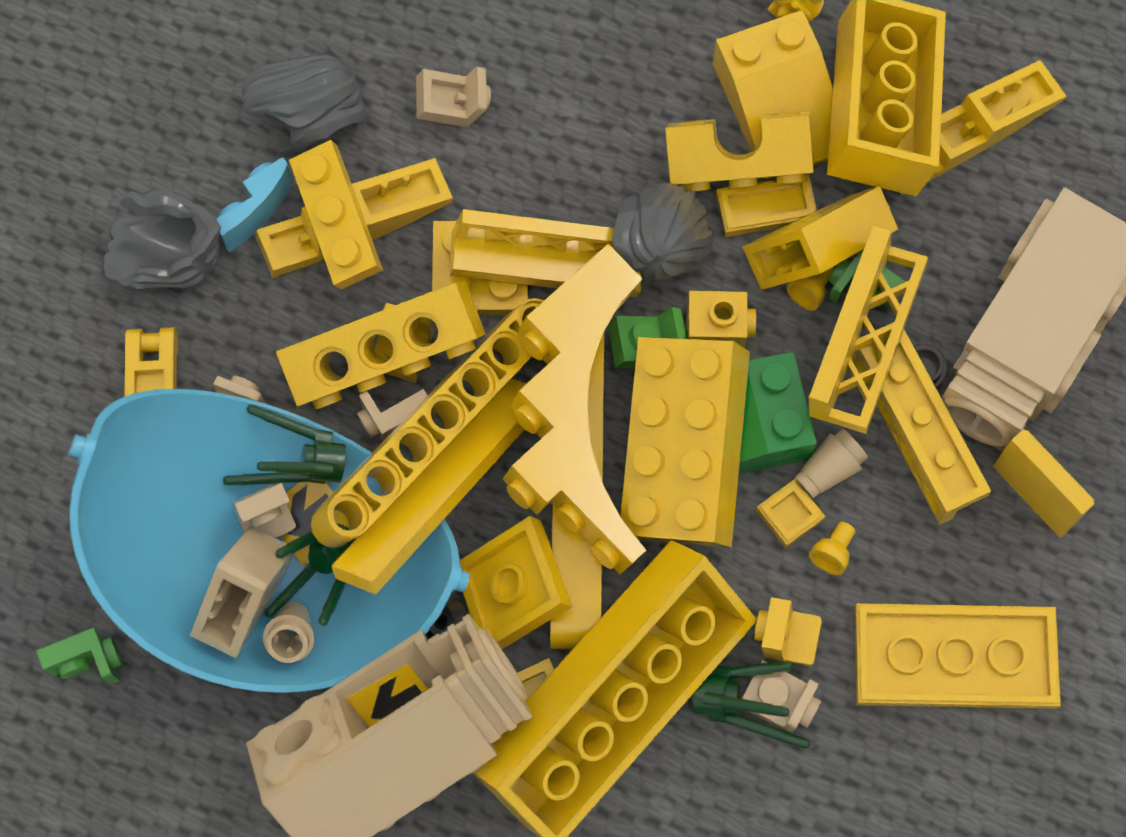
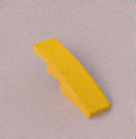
(995, 114)
(385, 202)

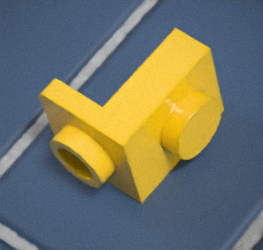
(788, 633)

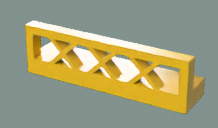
(523, 248)
(849, 325)
(925, 431)

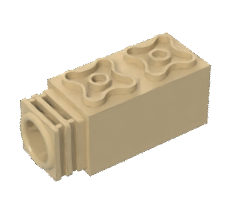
(1043, 321)
(339, 778)

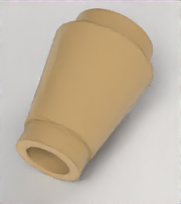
(831, 463)
(289, 634)

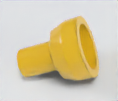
(809, 291)
(831, 553)

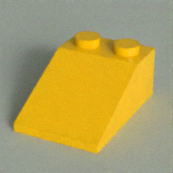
(775, 72)

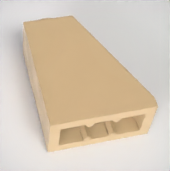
(240, 592)

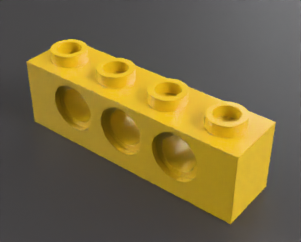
(308, 365)

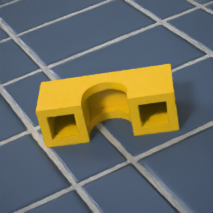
(699, 158)

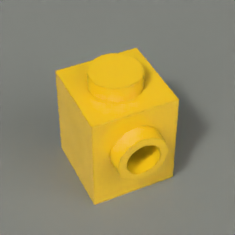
(720, 316)

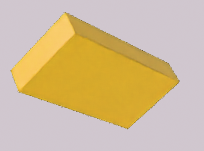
(764, 206)

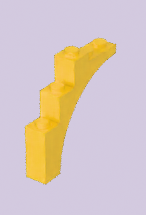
(554, 405)

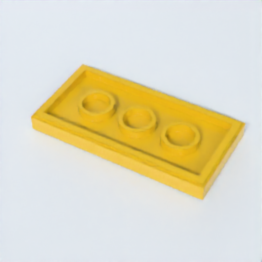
(956, 656)

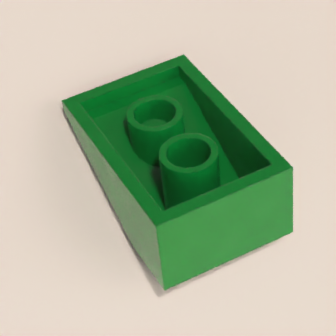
(775, 415)

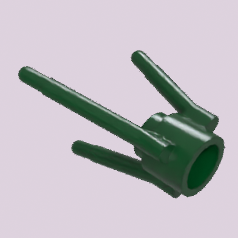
(318, 464)
(320, 560)
(722, 699)

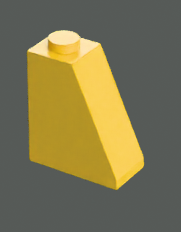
(818, 239)

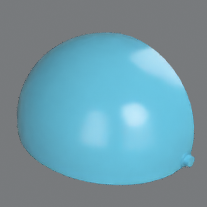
(160, 519)

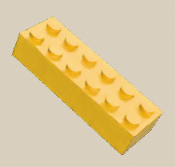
(616, 691)

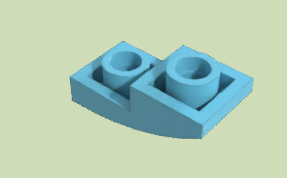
(266, 191)

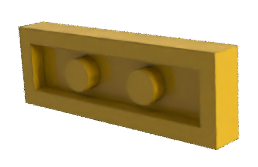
(335, 215)

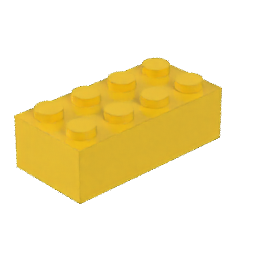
(887, 95)
(685, 440)

